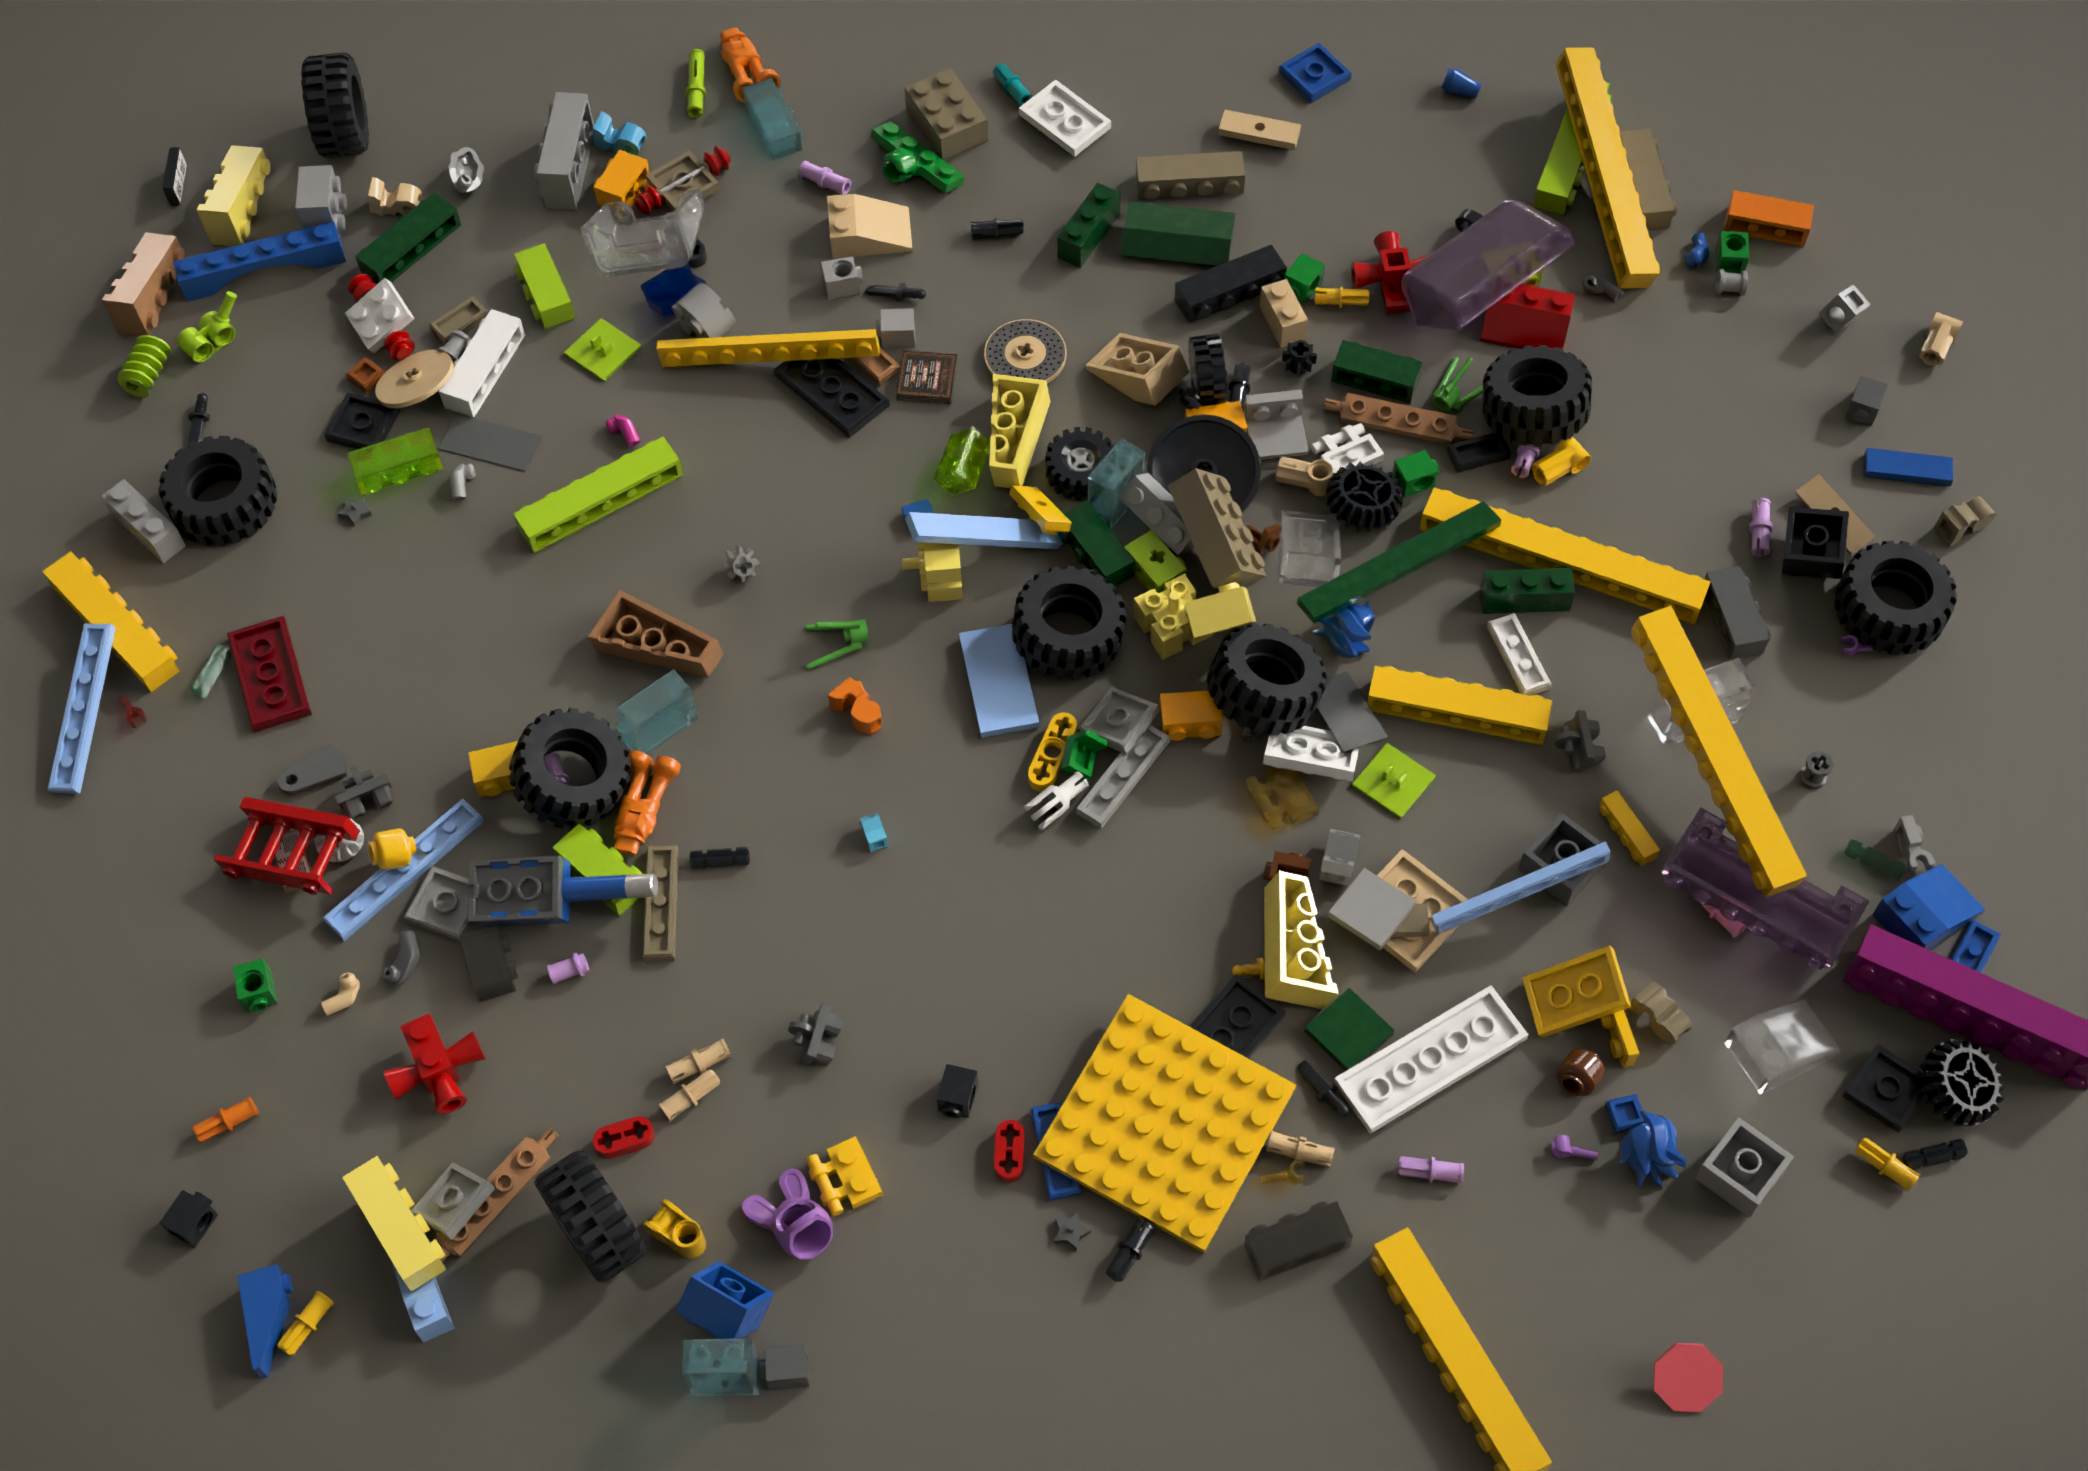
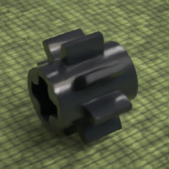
(1299, 357)

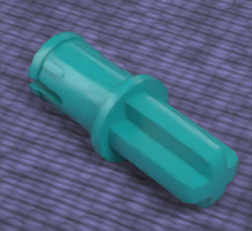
(1011, 84)

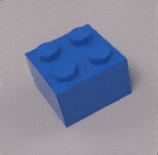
(724, 1302)

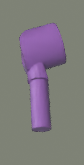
(1849, 639)
(1562, 1149)

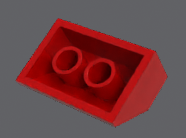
(1529, 318)

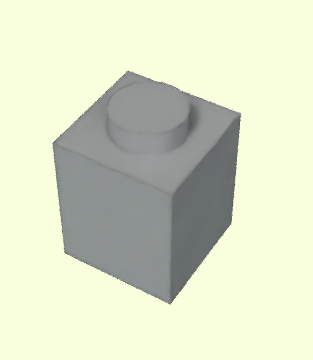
(896, 328)

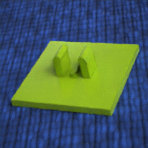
(602, 349)
(1393, 780)

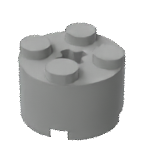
(703, 313)

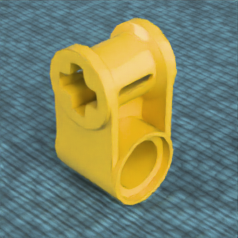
(672, 1226)

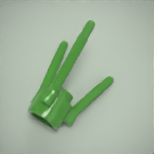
(1447, 396)
(853, 632)

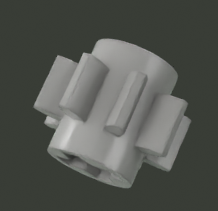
(746, 568)

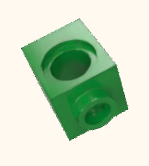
(1732, 251)
(1305, 276)
(1415, 473)
(252, 974)

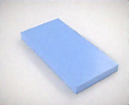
(998, 681)

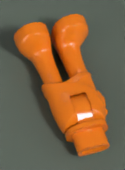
(742, 57)
(638, 816)

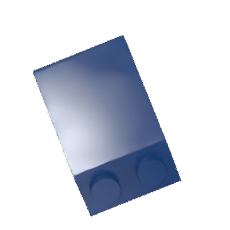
(1928, 908)

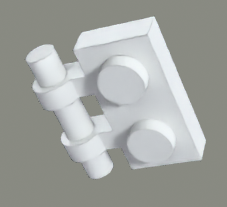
(1356, 450)

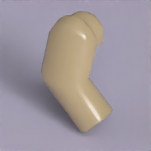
(346, 996)

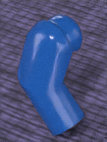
(1700, 251)

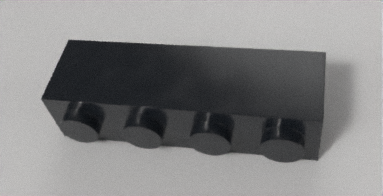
(1228, 283)

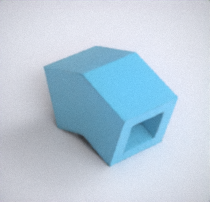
(873, 832)

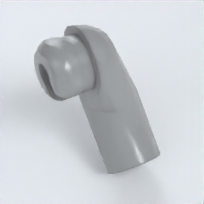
(458, 479)

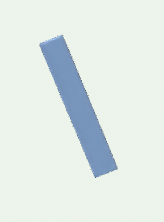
(979, 531)
(81, 709)
(387, 885)
(1521, 888)

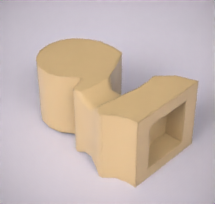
(401, 200)

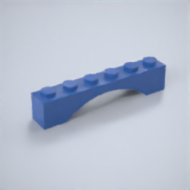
(209, 272)

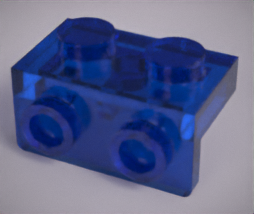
(668, 288)

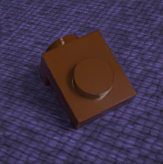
(1265, 541)
(1289, 863)

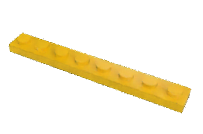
(768, 348)

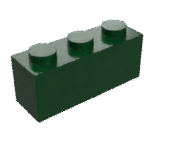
(1088, 225)
(1376, 371)
(1097, 545)
(1527, 590)

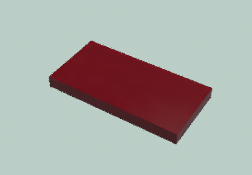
(269, 674)

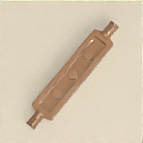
(1399, 419)
(509, 1181)

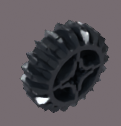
(1361, 503)
(1967, 1078)

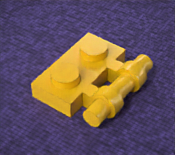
(853, 1172)

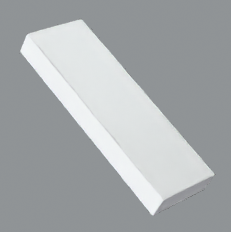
(1519, 655)

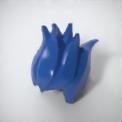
(1348, 629)
(1652, 1149)

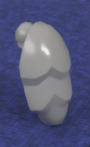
(465, 170)

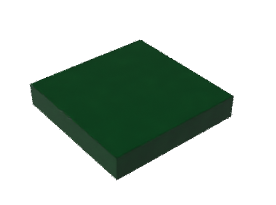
(1349, 1030)

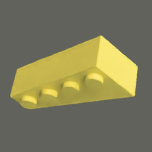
(234, 196)
(1016, 425)
(1220, 611)
(1293, 945)
(394, 1222)

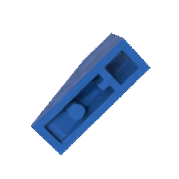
(265, 1311)

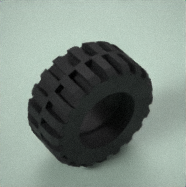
(335, 105)
(1537, 418)
(209, 463)
(1905, 569)
(1071, 592)
(1258, 702)
(579, 735)
(590, 1215)

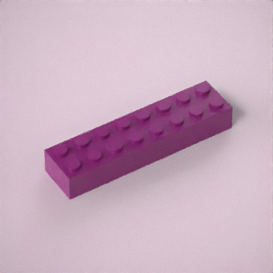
(1971, 1005)

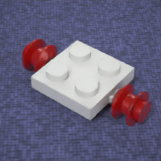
(380, 316)

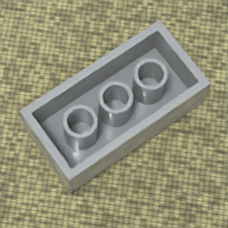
(565, 151)

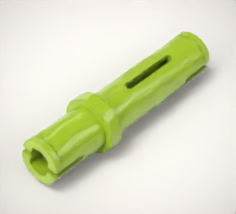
(695, 90)

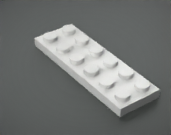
(1430, 1059)

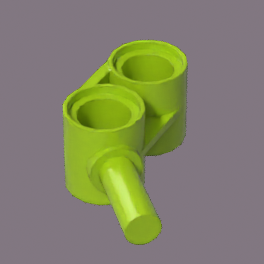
(213, 332)

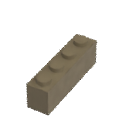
(1190, 175)
(1649, 178)

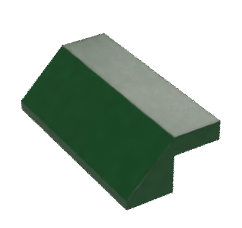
(1177, 233)

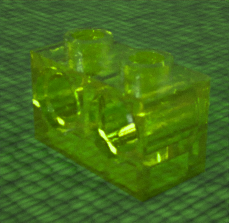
(962, 461)

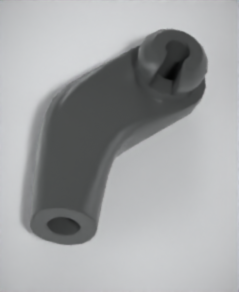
(406, 960)

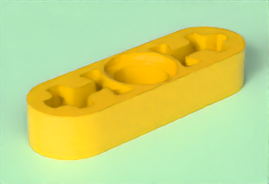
(1051, 739)

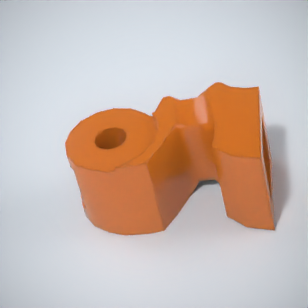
(864, 713)

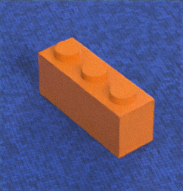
(1769, 218)

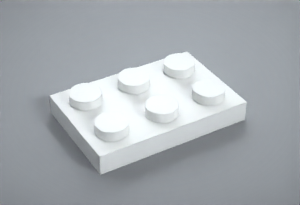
(1065, 118)
(1311, 752)

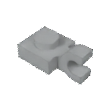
(1909, 838)

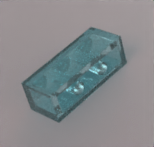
(773, 118)

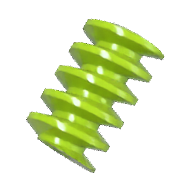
(143, 365)

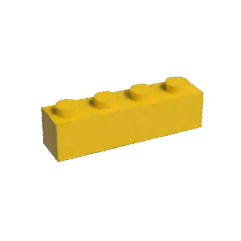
(1629, 828)

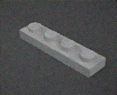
(1122, 777)

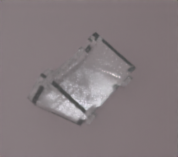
(629, 245)

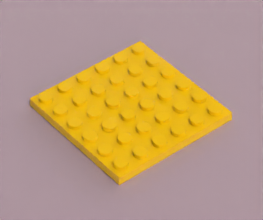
(1165, 1122)

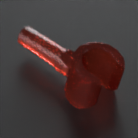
(131, 711)

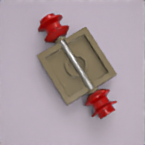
(680, 176)

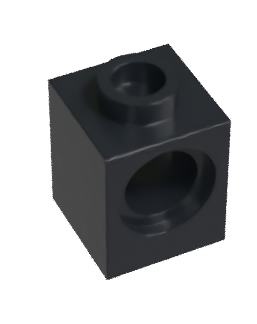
(957, 1091)
(189, 1217)

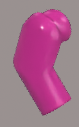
(626, 427)

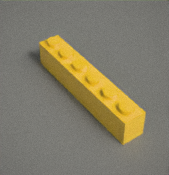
(96, 605)
(1459, 704)

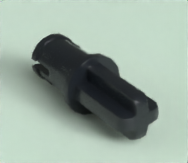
(996, 228)
(1240, 386)
(1130, 1250)

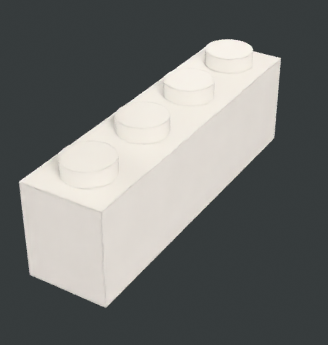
(482, 363)

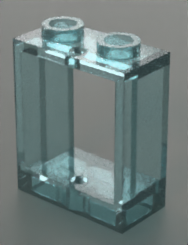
(1112, 477)
(656, 713)
(712, 1361)

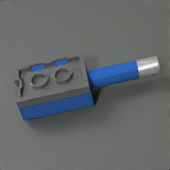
(541, 890)

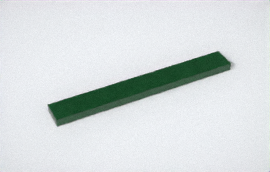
(1398, 562)

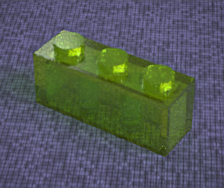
(395, 461)

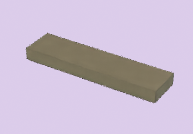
(661, 911)

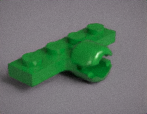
(911, 158)

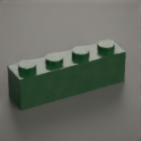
(409, 239)

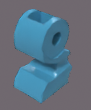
(627, 138)

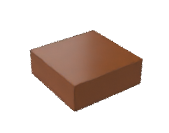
(365, 375)

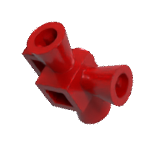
(1389, 271)
(434, 1064)

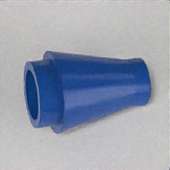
(1460, 83)

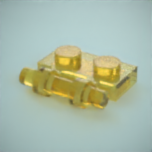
(1290, 792)

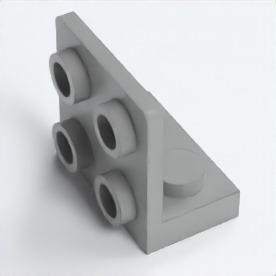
(1276, 424)

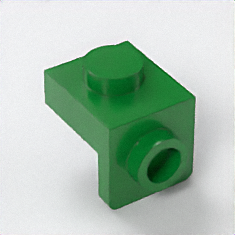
(1081, 752)

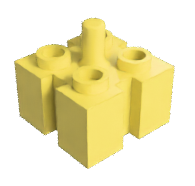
(938, 570)
(1166, 616)

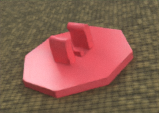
(1688, 1377)

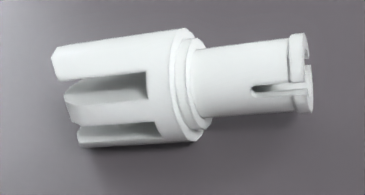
(1058, 797)

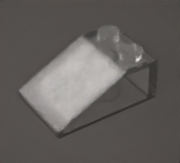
(1308, 548)
(1780, 1045)

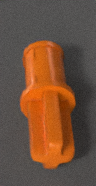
(225, 1119)

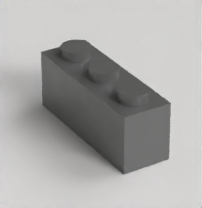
(1736, 613)

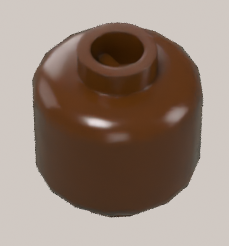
(1580, 1072)

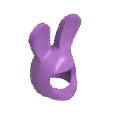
(798, 1223)

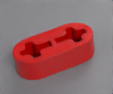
(623, 1137)
(1002, 1151)

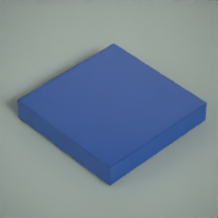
(1315, 72)

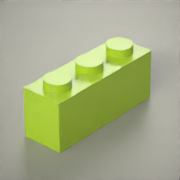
(543, 286)
(593, 858)

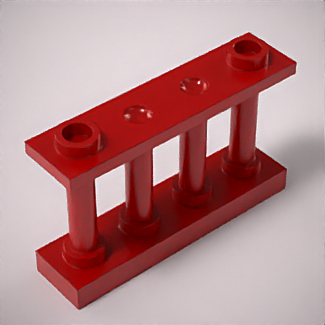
(284, 819)

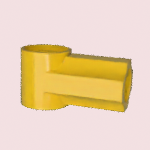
(1566, 458)

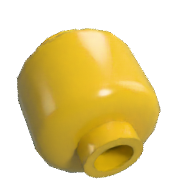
(391, 849)

